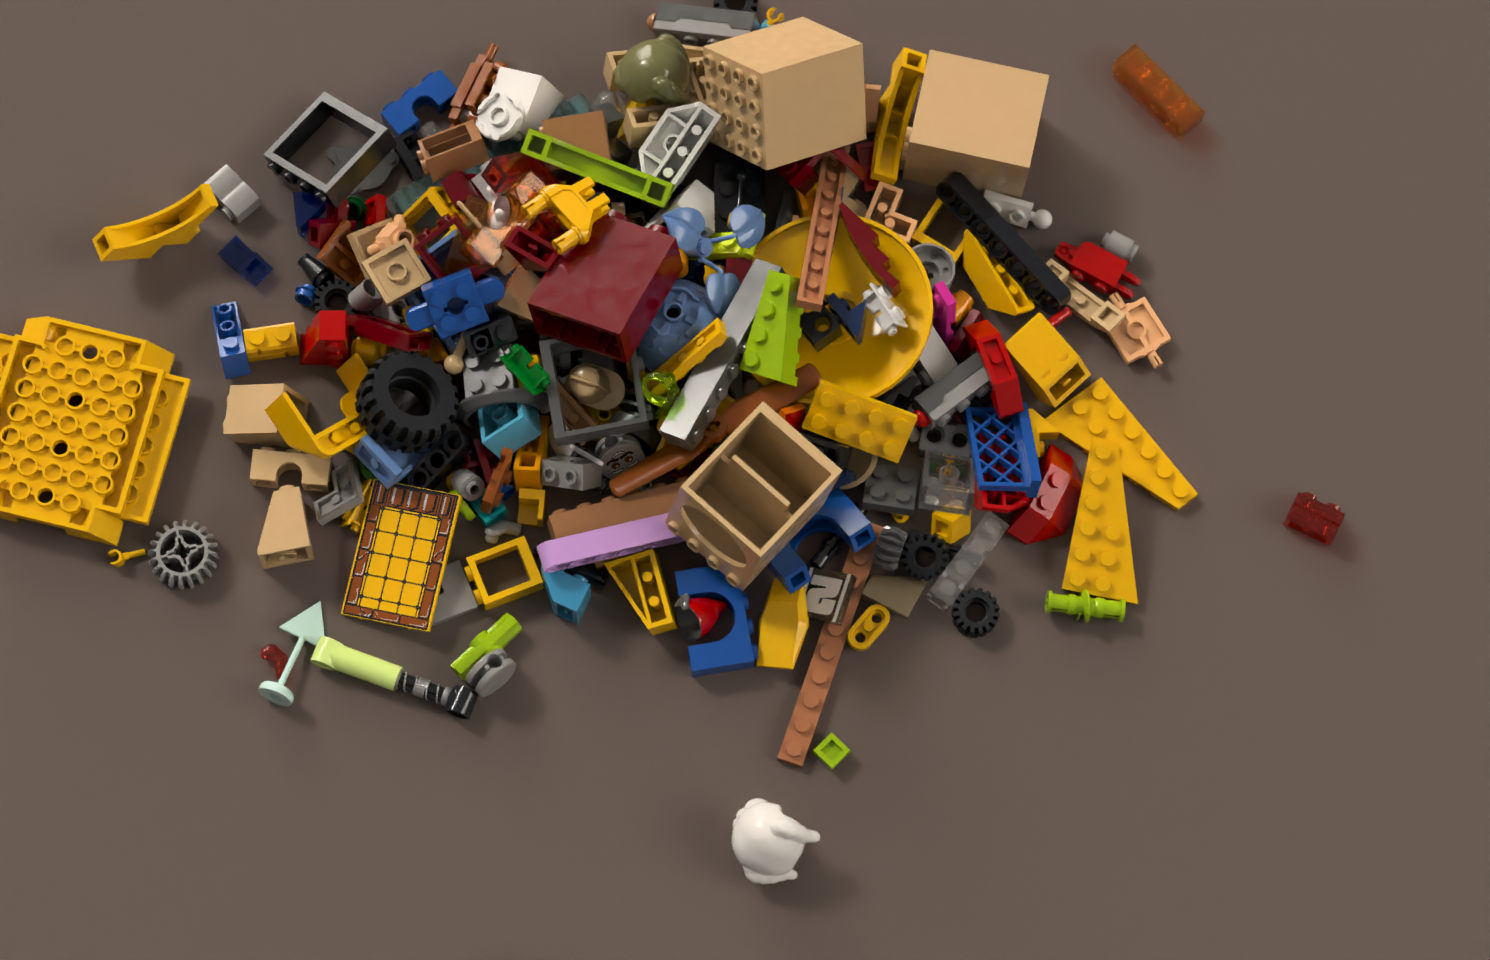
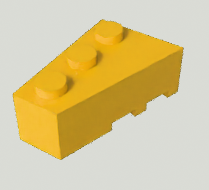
(645, 588)

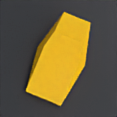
(782, 627)

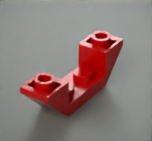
(998, 367)

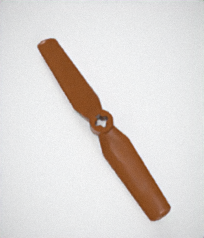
(775, 395)

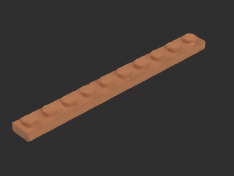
(821, 233)
(825, 662)

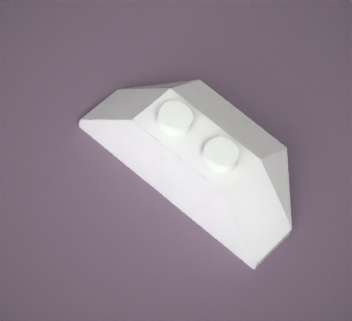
(678, 141)

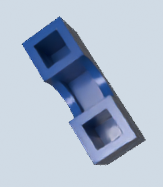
(434, 91)

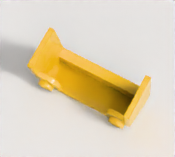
(334, 438)

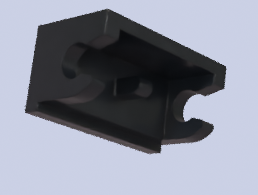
(407, 154)

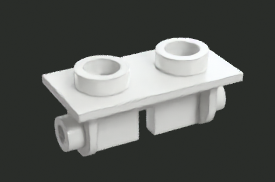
(891, 315)

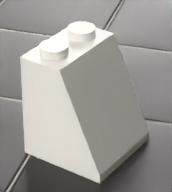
(535, 94)
(693, 196)

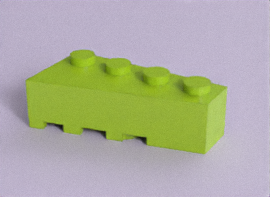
(775, 331)

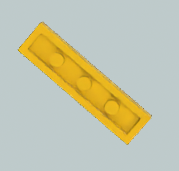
(690, 354)

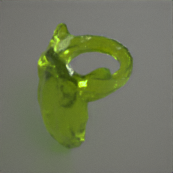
(664, 403)

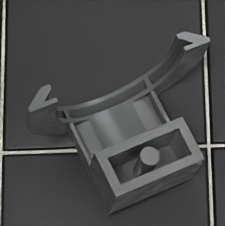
(490, 383)

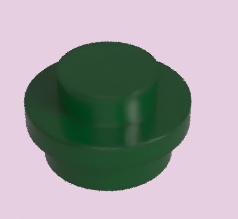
(357, 208)

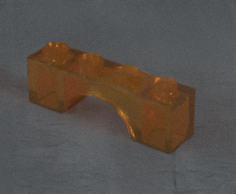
(487, 244)

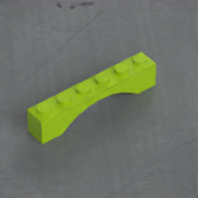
(597, 168)

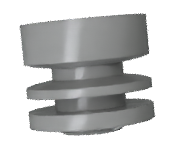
(937, 263)

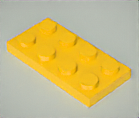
(859, 421)

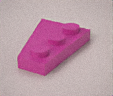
(944, 312)

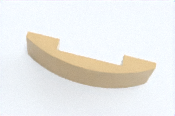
(1086, 305)

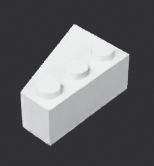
(935, 360)

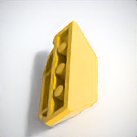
(992, 280)

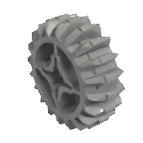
(174, 557)

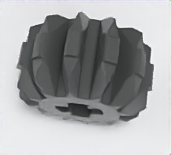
(889, 548)

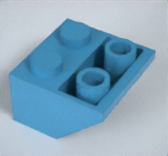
(567, 594)

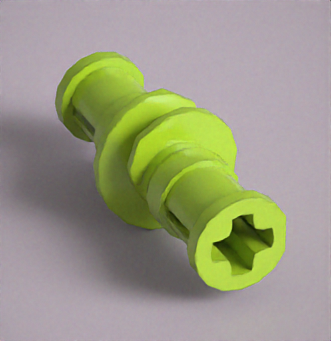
(1085, 606)

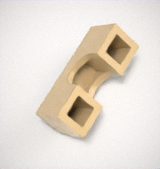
(269, 465)

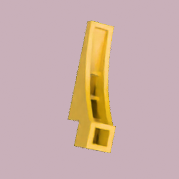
(894, 114)

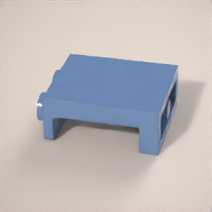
(384, 463)

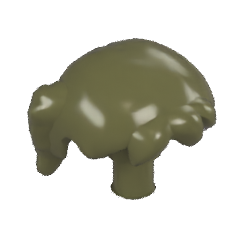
(655, 71)

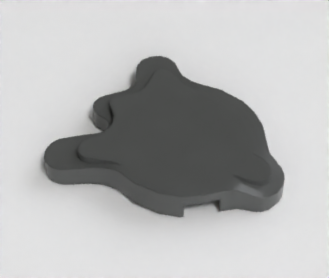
(375, 179)

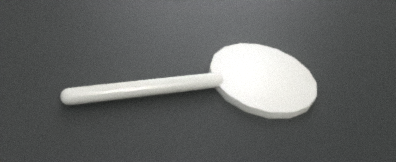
(568, 450)

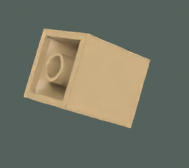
(247, 417)
(285, 530)

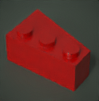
(326, 340)

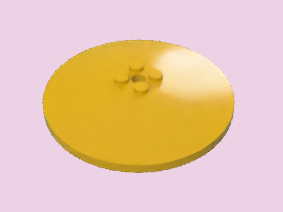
(880, 358)

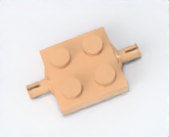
(1139, 332)

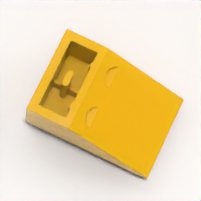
(1046, 361)

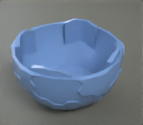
(669, 334)

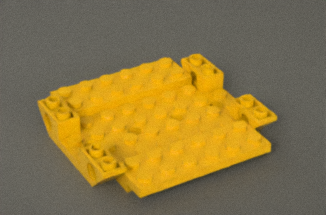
(113, 438)

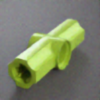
(486, 641)

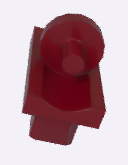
(481, 455)

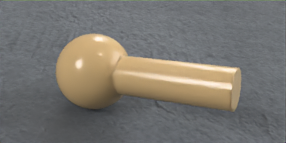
(454, 363)

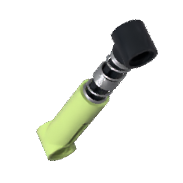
(335, 656)

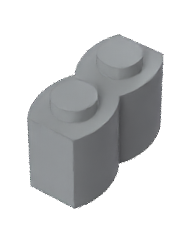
(233, 194)

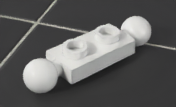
(1018, 211)

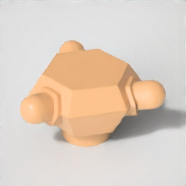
(392, 234)

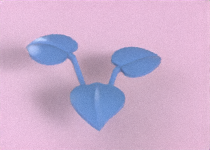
(688, 224)

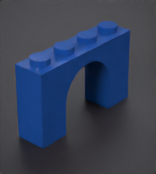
(836, 516)
(734, 650)

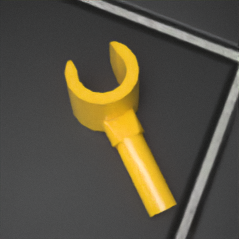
(124, 556)

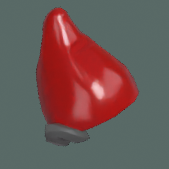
(697, 615)

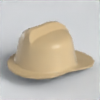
(595, 386)

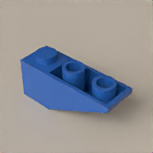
(230, 340)

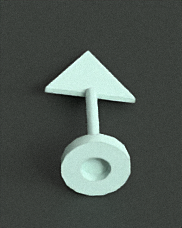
(308, 628)

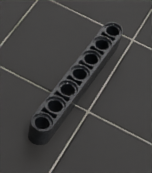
(1003, 243)

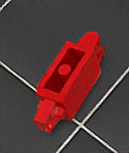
(1097, 268)

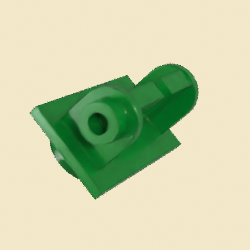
(517, 362)

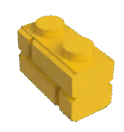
(271, 342)

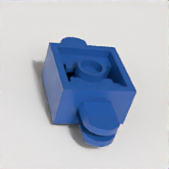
(455, 303)

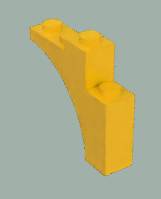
(167, 227)

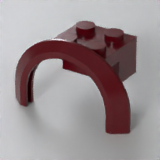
(804, 177)

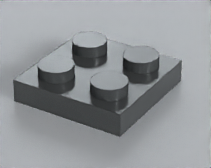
(891, 490)

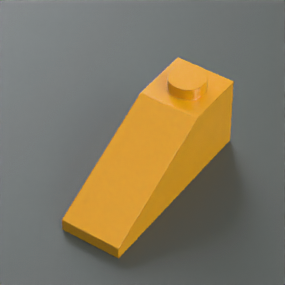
(528, 459)

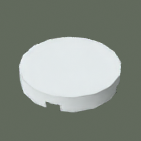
(506, 113)

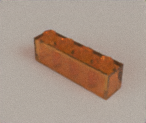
(1157, 91)

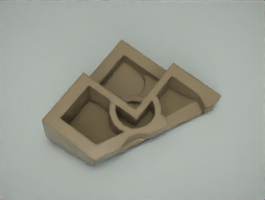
(894, 592)

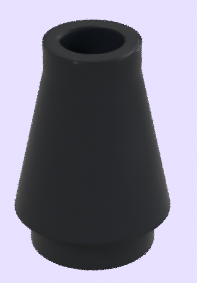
(315, 271)

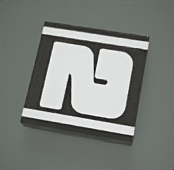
(828, 595)

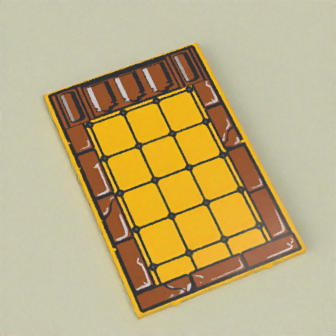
(401, 555)

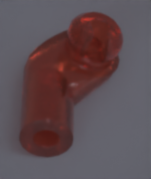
(277, 656)

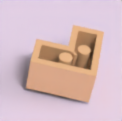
(884, 209)

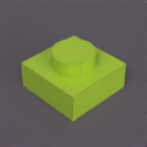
(831, 751)

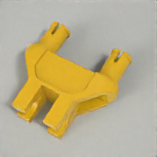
(571, 208)

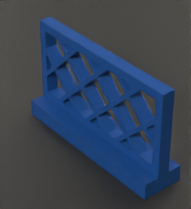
(1025, 452)

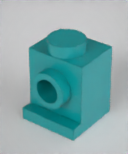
(486, 519)

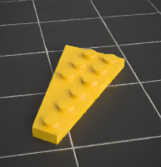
(1103, 415)
(1100, 539)

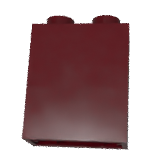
(608, 288)

